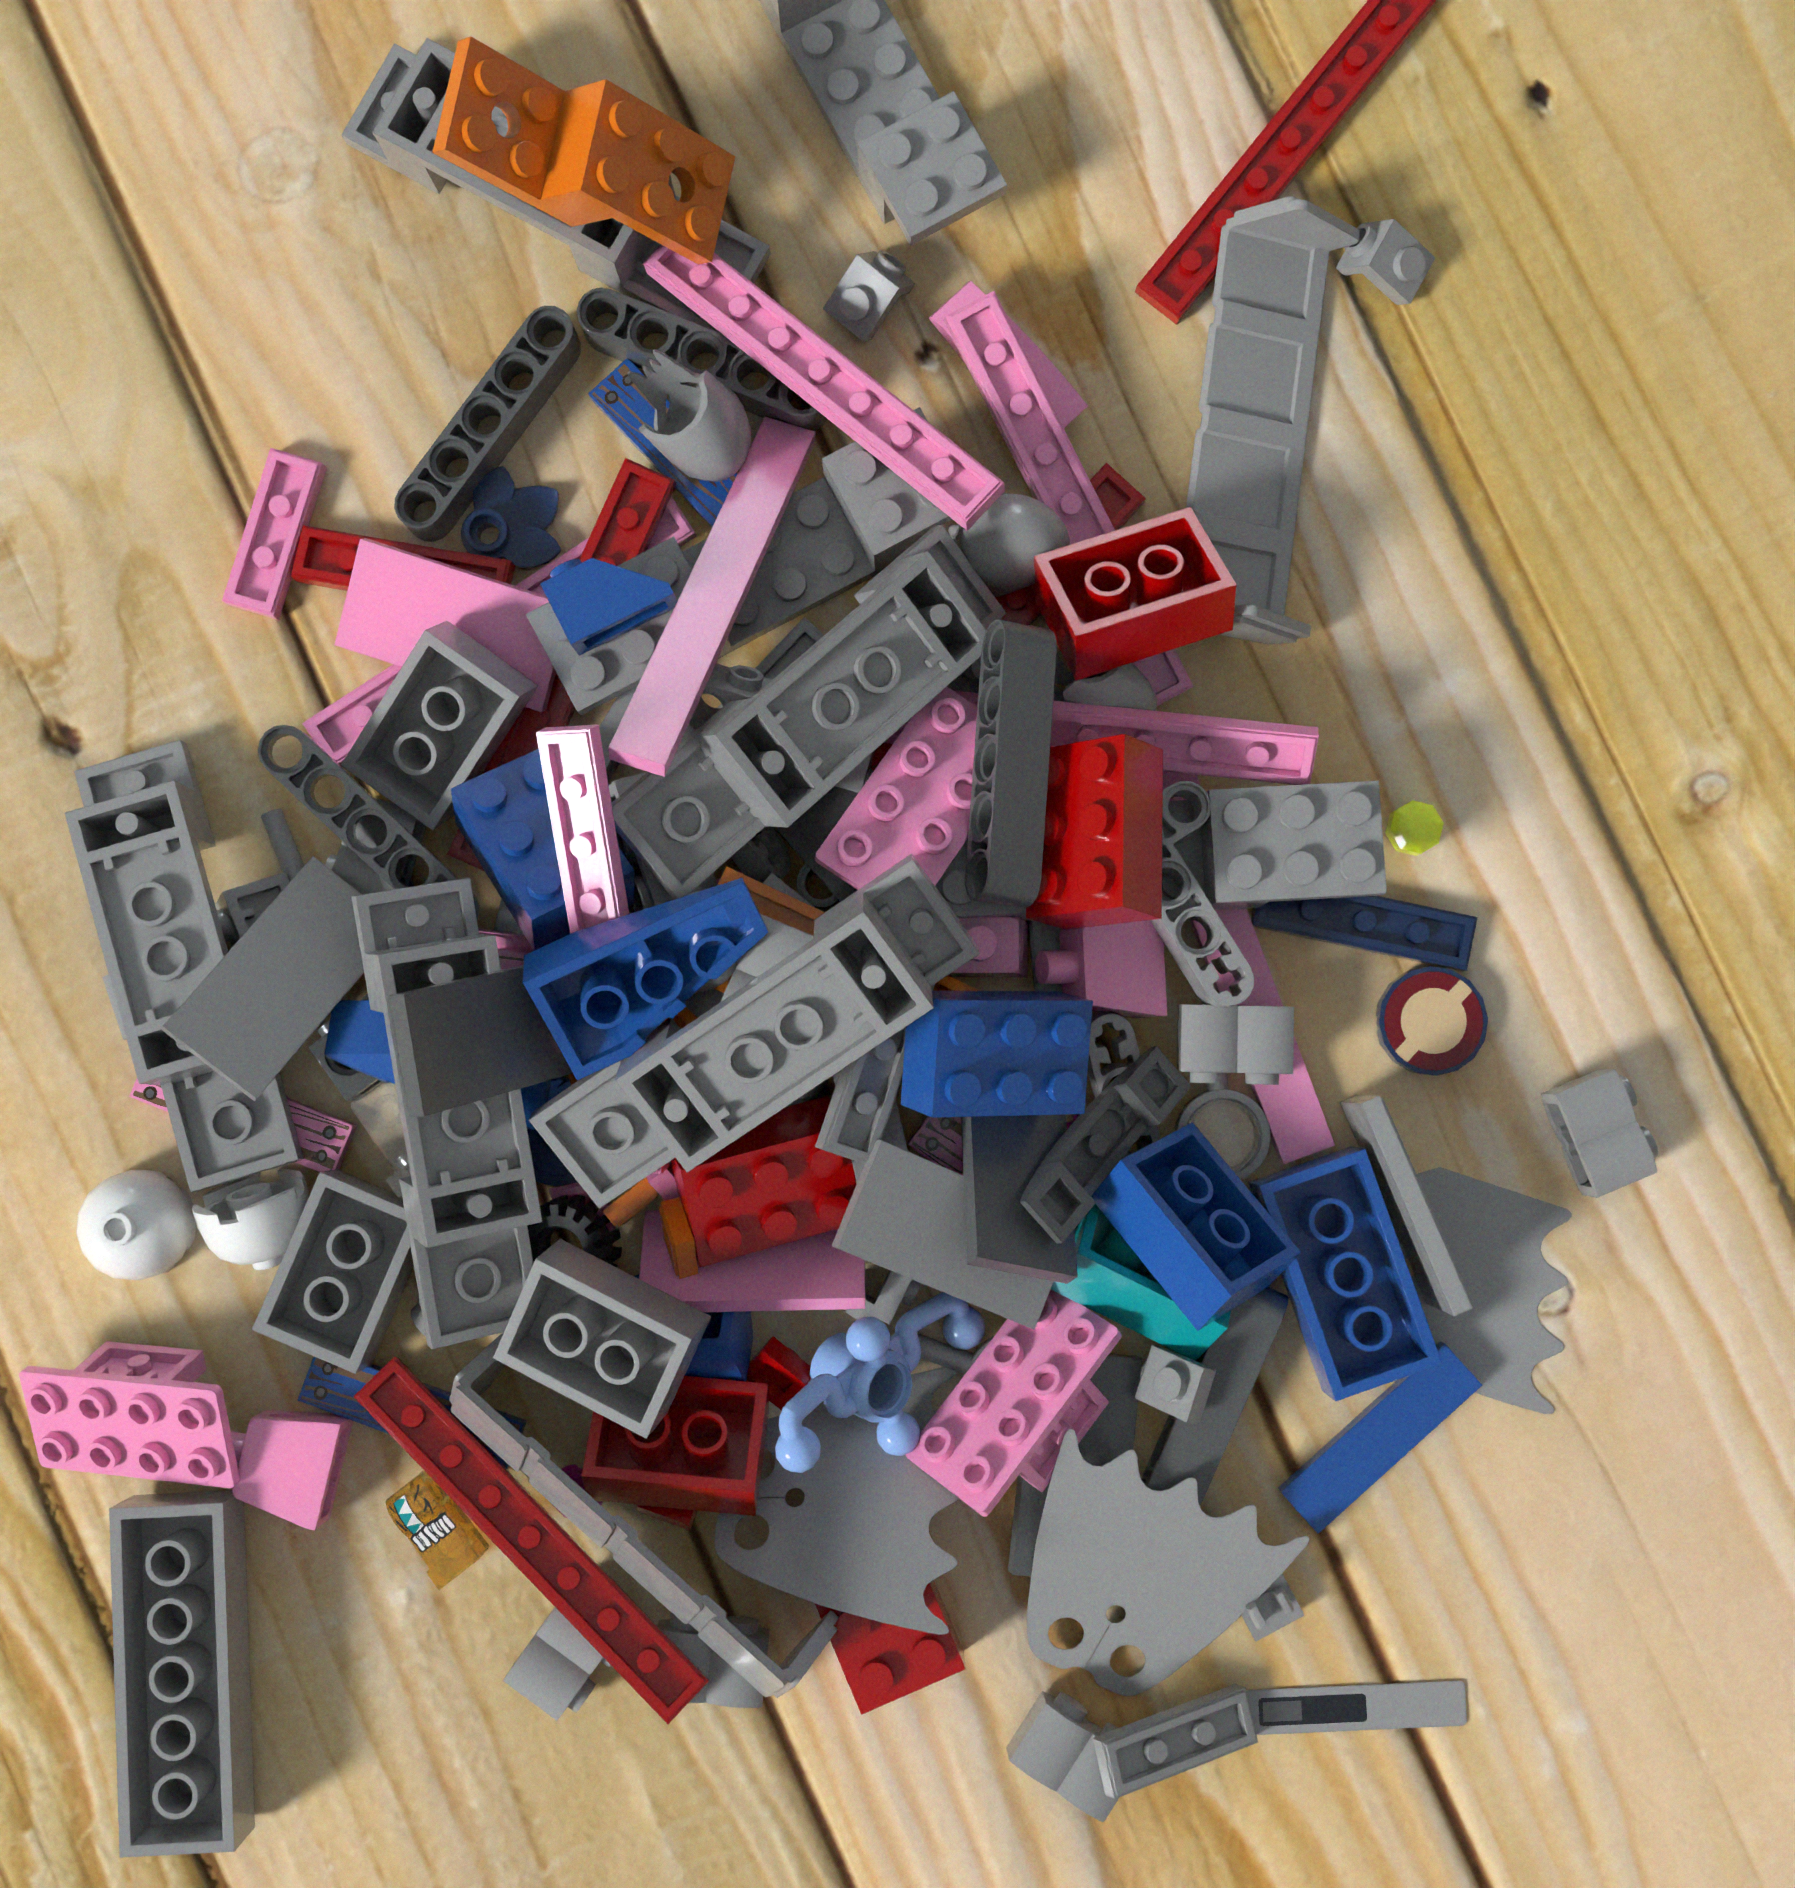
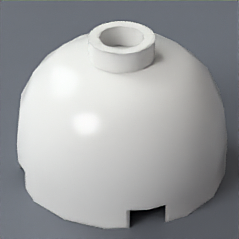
(252, 1219)
(136, 1225)

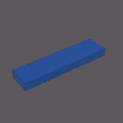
(1378, 1439)

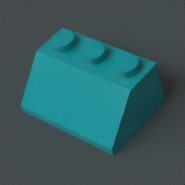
(1125, 1291)

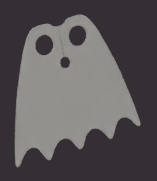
(1499, 1256)
(863, 1522)
(1145, 1550)

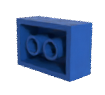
(512, 837)
(998, 1054)
(1194, 1225)

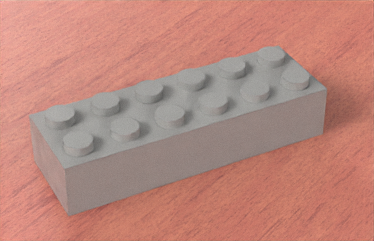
(181, 1673)

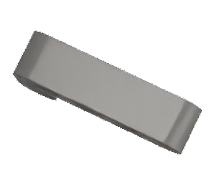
(1193, 904)

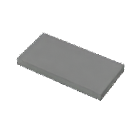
(274, 982)
(1407, 1204)
(913, 1223)

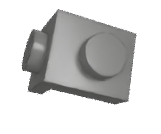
(1388, 259)
(868, 292)
(894, 1290)
(1175, 1384)

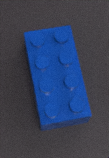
(1350, 1276)

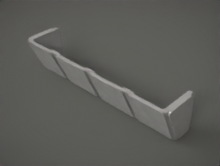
(1260, 401)
(622, 1541)

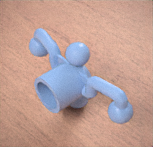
(871, 1378)

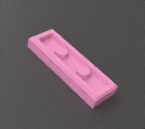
(272, 533)

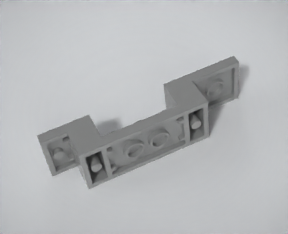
(399, 129)
(902, 139)
(824, 545)
(815, 721)
(1256, 848)
(159, 941)
(766, 1042)
(468, 1164)

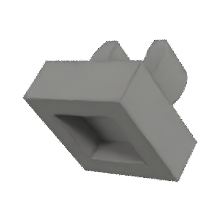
(1272, 1610)

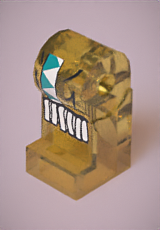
(436, 1528)

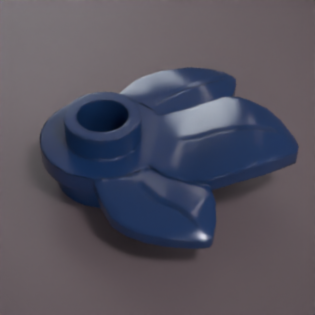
(518, 515)

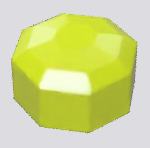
(1414, 828)

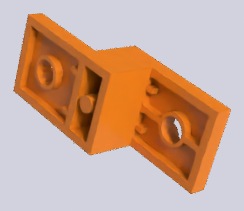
(583, 152)

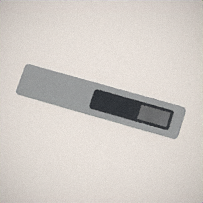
(1358, 1707)

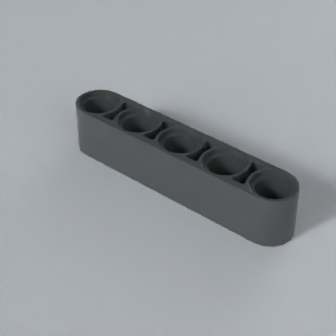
(684, 343)
(487, 399)
(1011, 764)
(356, 805)
(1238, 1356)

